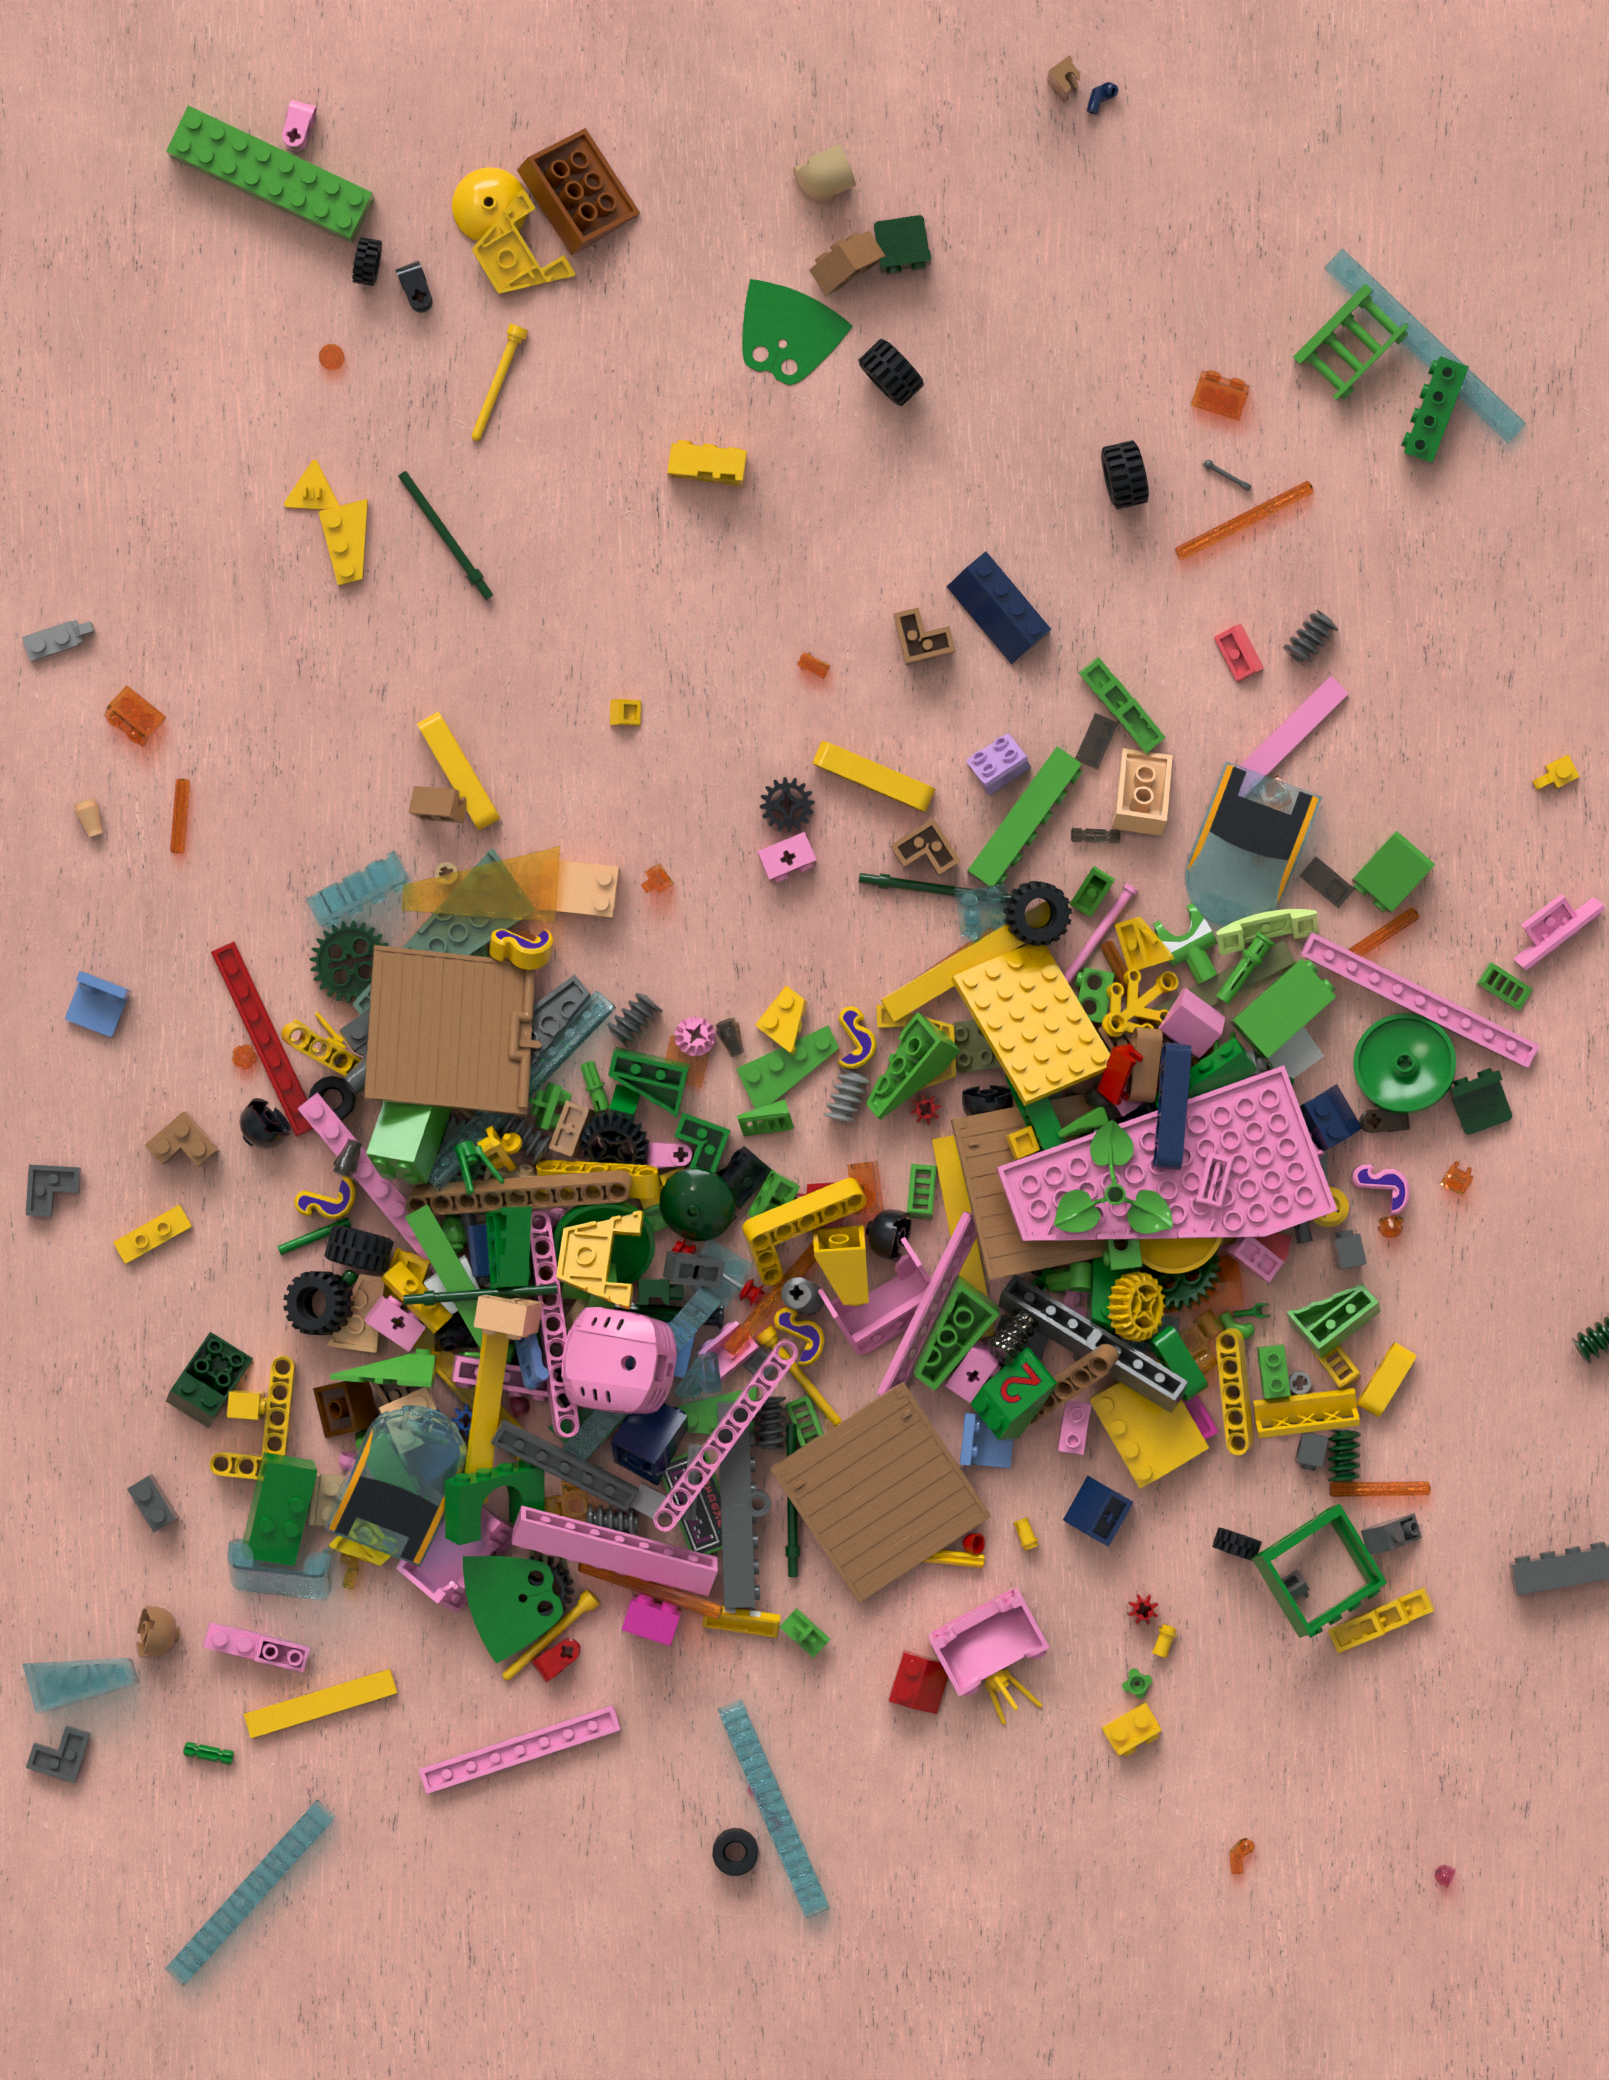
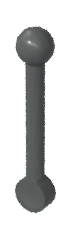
(1208, 464)

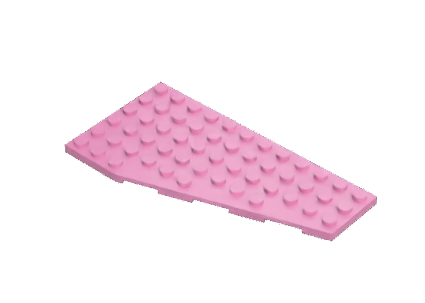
(1269, 1188)

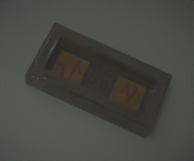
(1096, 741)
(1326, 882)

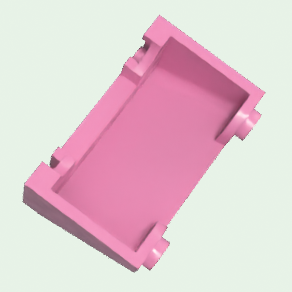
(442, 1568)
(987, 1640)

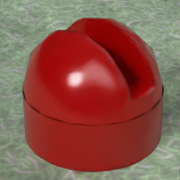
(974, 1543)

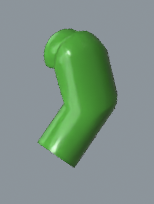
(1228, 1322)

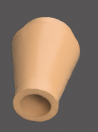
(89, 816)

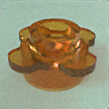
(1391, 1226)

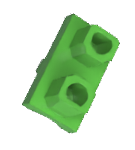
(545, 1104)
(804, 1632)

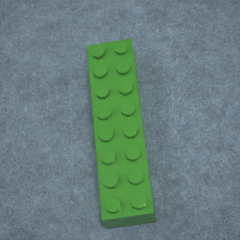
(270, 174)

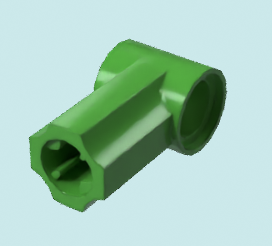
(1073, 1278)

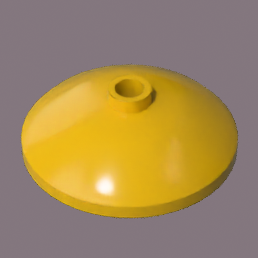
(472, 191)

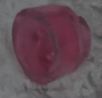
(519, 1406)
(1444, 1875)

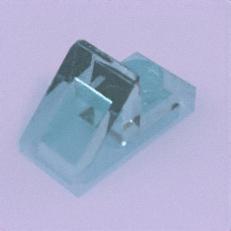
(701, 1376)

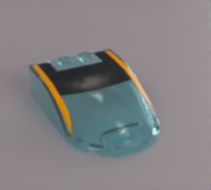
(1247, 844)
(397, 1483)

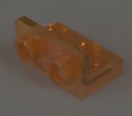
(1220, 394)
(134, 716)

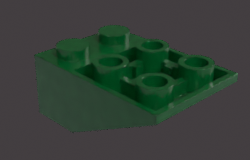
(208, 1379)

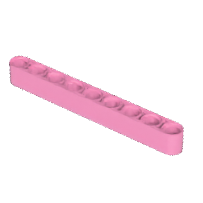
(548, 1337)
(716, 1444)

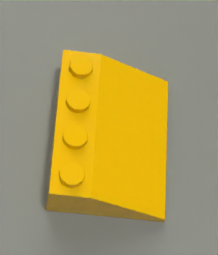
(1146, 1434)

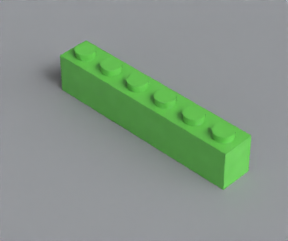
(1024, 818)

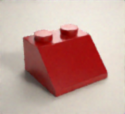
(918, 1683)

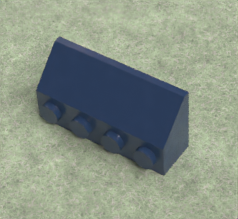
(998, 607)

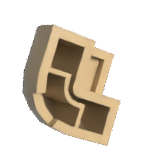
(825, 175)

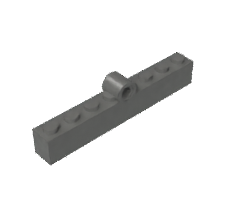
(1084, 1336)
(739, 1515)

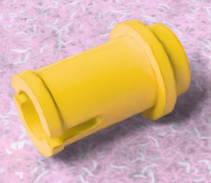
(1025, 1534)
(1164, 1640)

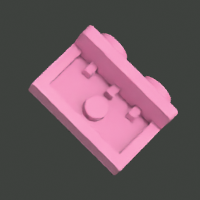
(727, 1361)

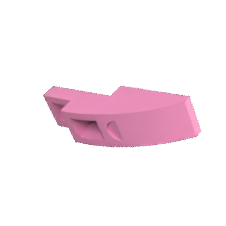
(256, 1646)

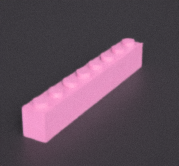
(614, 1551)

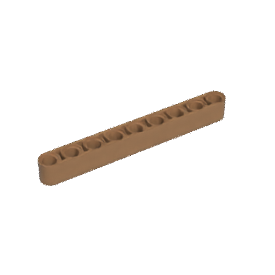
(529, 1187)

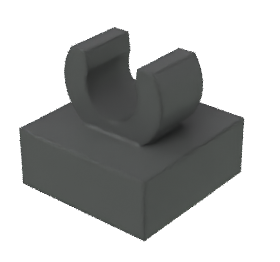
(1296, 1585)

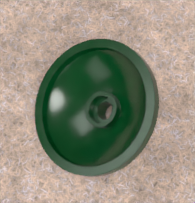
(704, 1193)

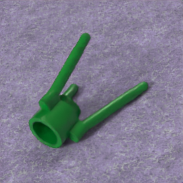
(467, 1156)

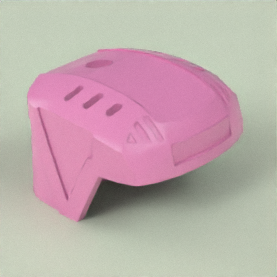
(597, 1358)

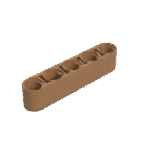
(1079, 1377)

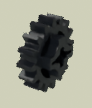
(775, 805)

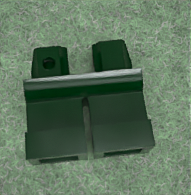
(658, 1288)

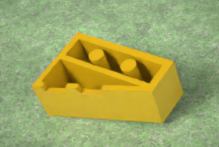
(707, 463)

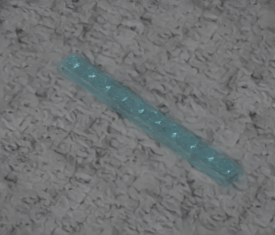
(1427, 346)
(574, 1034)

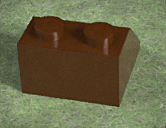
(345, 1407)

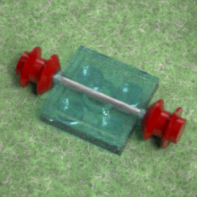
(733, 1274)

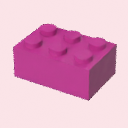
(651, 1619)

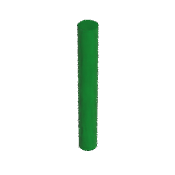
(311, 1237)

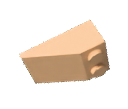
(1142, 792)
(587, 889)

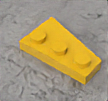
(345, 538)

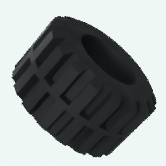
(891, 372)
(1124, 474)
(1058, 913)
(358, 1249)
(300, 1303)

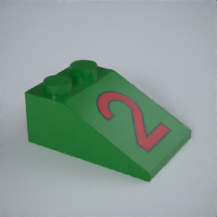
(1014, 1396)

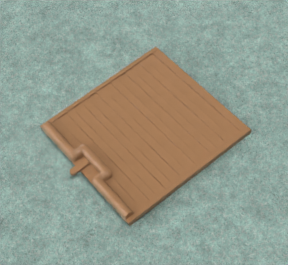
(449, 1031)
(981, 1150)
(880, 1492)

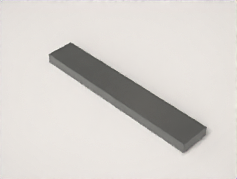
(564, 1465)

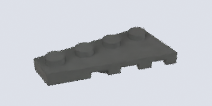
(555, 1013)

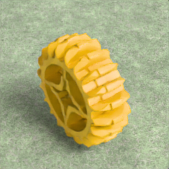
(1136, 1306)

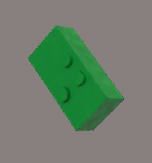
(279, 1508)

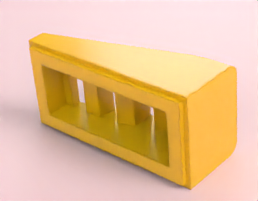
(1347, 1381)

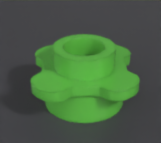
(1139, 1690)

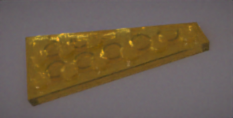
(501, 889)

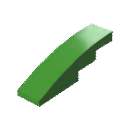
(1121, 705)

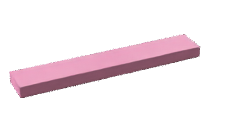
(1296, 727)

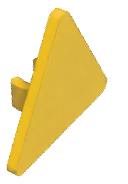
(312, 491)

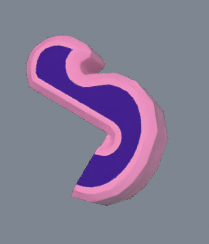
(1385, 1179)

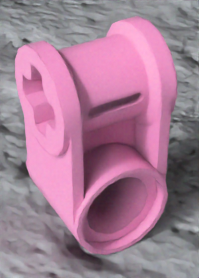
(299, 121)
(664, 1155)

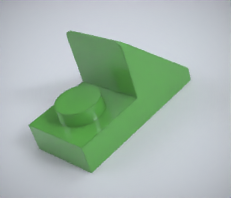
(1092, 891)

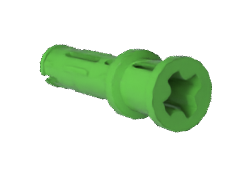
(1252, 957)

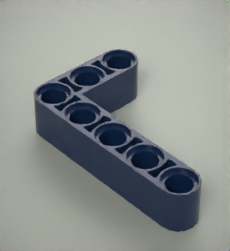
(1172, 1105)

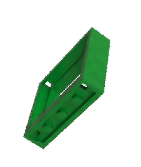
(1356, 1549)

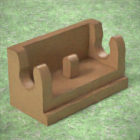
(1061, 78)
(437, 804)
(570, 1129)

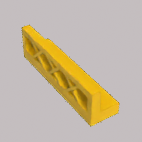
(1305, 1410)

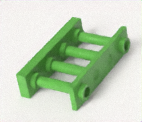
(1345, 318)

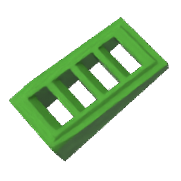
(1487, 973)
(777, 1115)
(1085, 1124)
(921, 1213)
(796, 1404)

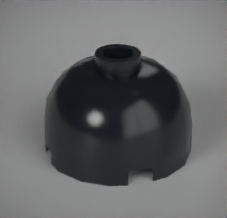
(986, 1100)
(263, 1126)
(887, 1231)

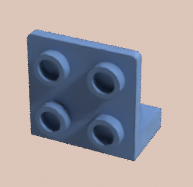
(97, 1004)
(981, 1446)

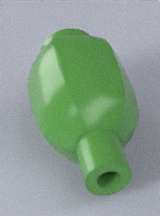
(454, 1232)

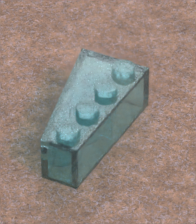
(359, 889)
(70, 1682)

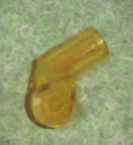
(351, 1572)

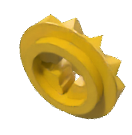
(1335, 1218)

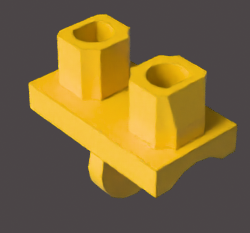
(499, 1149)

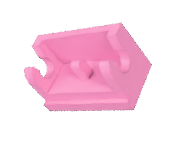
(1254, 1257)

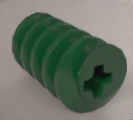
(1593, 1341)
(1344, 1456)

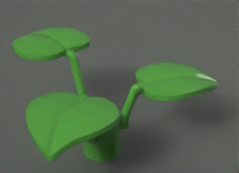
(1078, 1212)

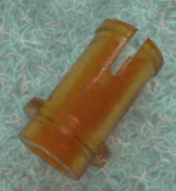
(813, 665)

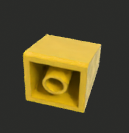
(843, 1261)

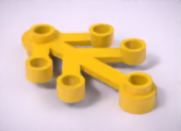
(1135, 1005)

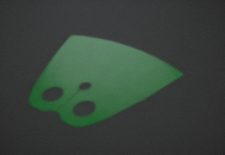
(783, 313)
(493, 1595)

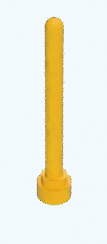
(515, 337)
(769, 1339)
(587, 1602)

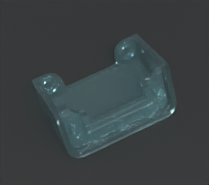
(311, 1583)

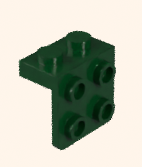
(903, 244)
(1480, 1101)

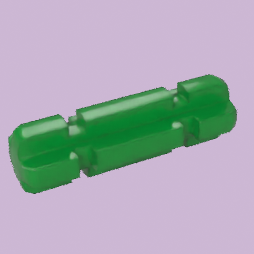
(208, 1753)

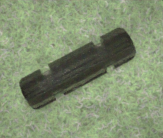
(1095, 835)

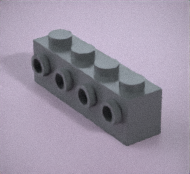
(1560, 1570)

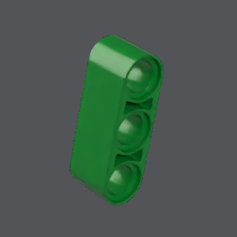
(1177, 1358)

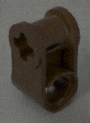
(1386, 1121)

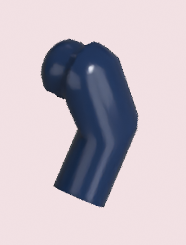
(1100, 94)

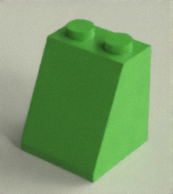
(1392, 872)

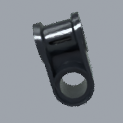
(414, 283)

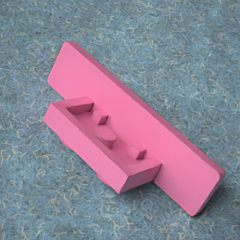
(1553, 926)

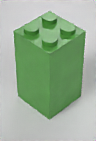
(1283, 1008)
(407, 1140)

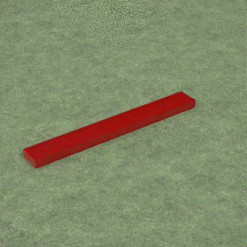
(263, 1034)

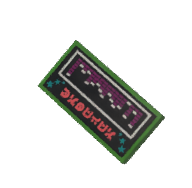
(705, 1531)

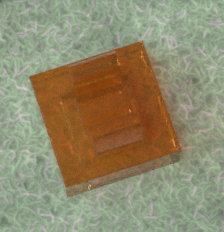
(657, 879)
(1456, 1179)

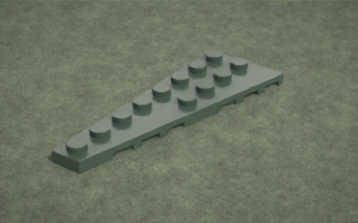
(450, 935)

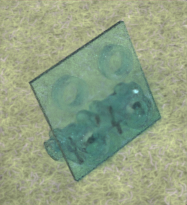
(981, 910)

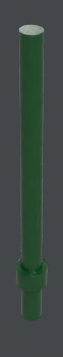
(474, 575)
(884, 881)
(430, 1298)
(792, 1550)

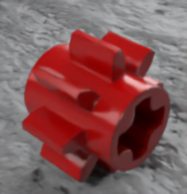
(933, 1107)
(1149, 1611)

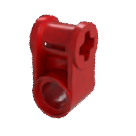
(554, 1661)

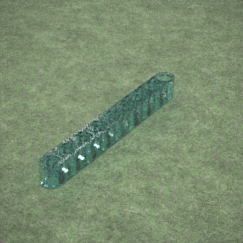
(684, 1327)
(773, 1808)
(250, 1892)

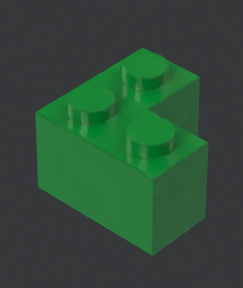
(709, 1138)

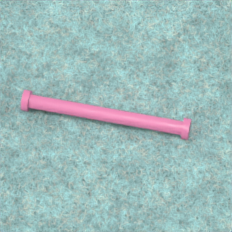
(1100, 932)

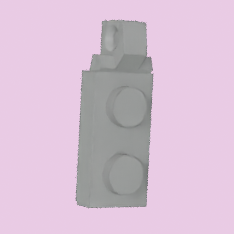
(56, 639)

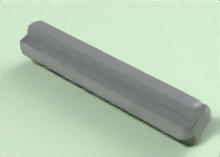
(693, 1477)

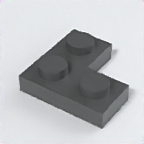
(46, 1180)
(61, 1762)

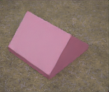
(1193, 1023)

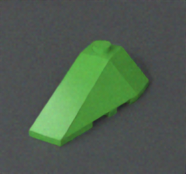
(917, 1061)
(406, 1370)

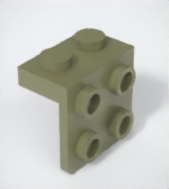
(974, 1049)

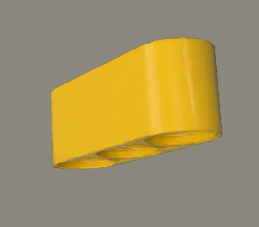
(1386, 1379)

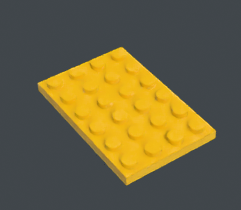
(1032, 1022)

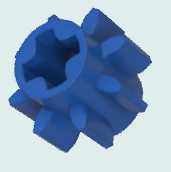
(461, 1425)

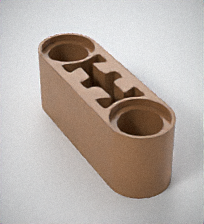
(1144, 1076)

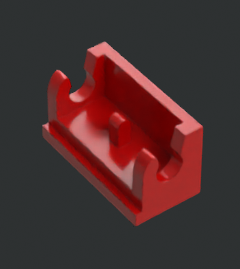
(1117, 1073)

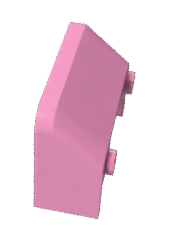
(888, 1308)

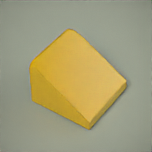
(625, 712)

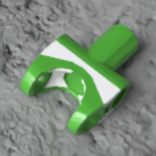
(1191, 946)

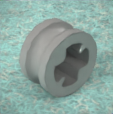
(1305, 1387)

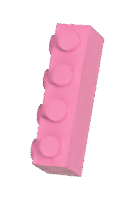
(466, 1370)

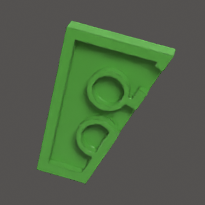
(703, 1413)

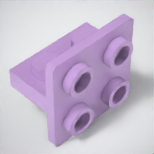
(999, 763)

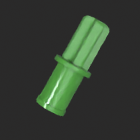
(594, 1086)

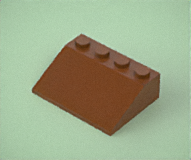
(577, 191)

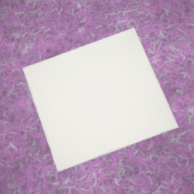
(1297, 1054)

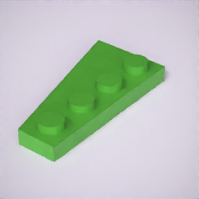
(779, 1070)

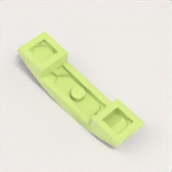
(1270, 924)

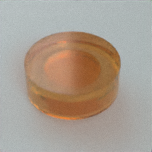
(331, 357)

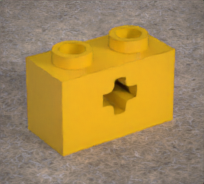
(246, 1404)

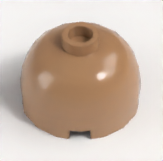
(157, 1632)

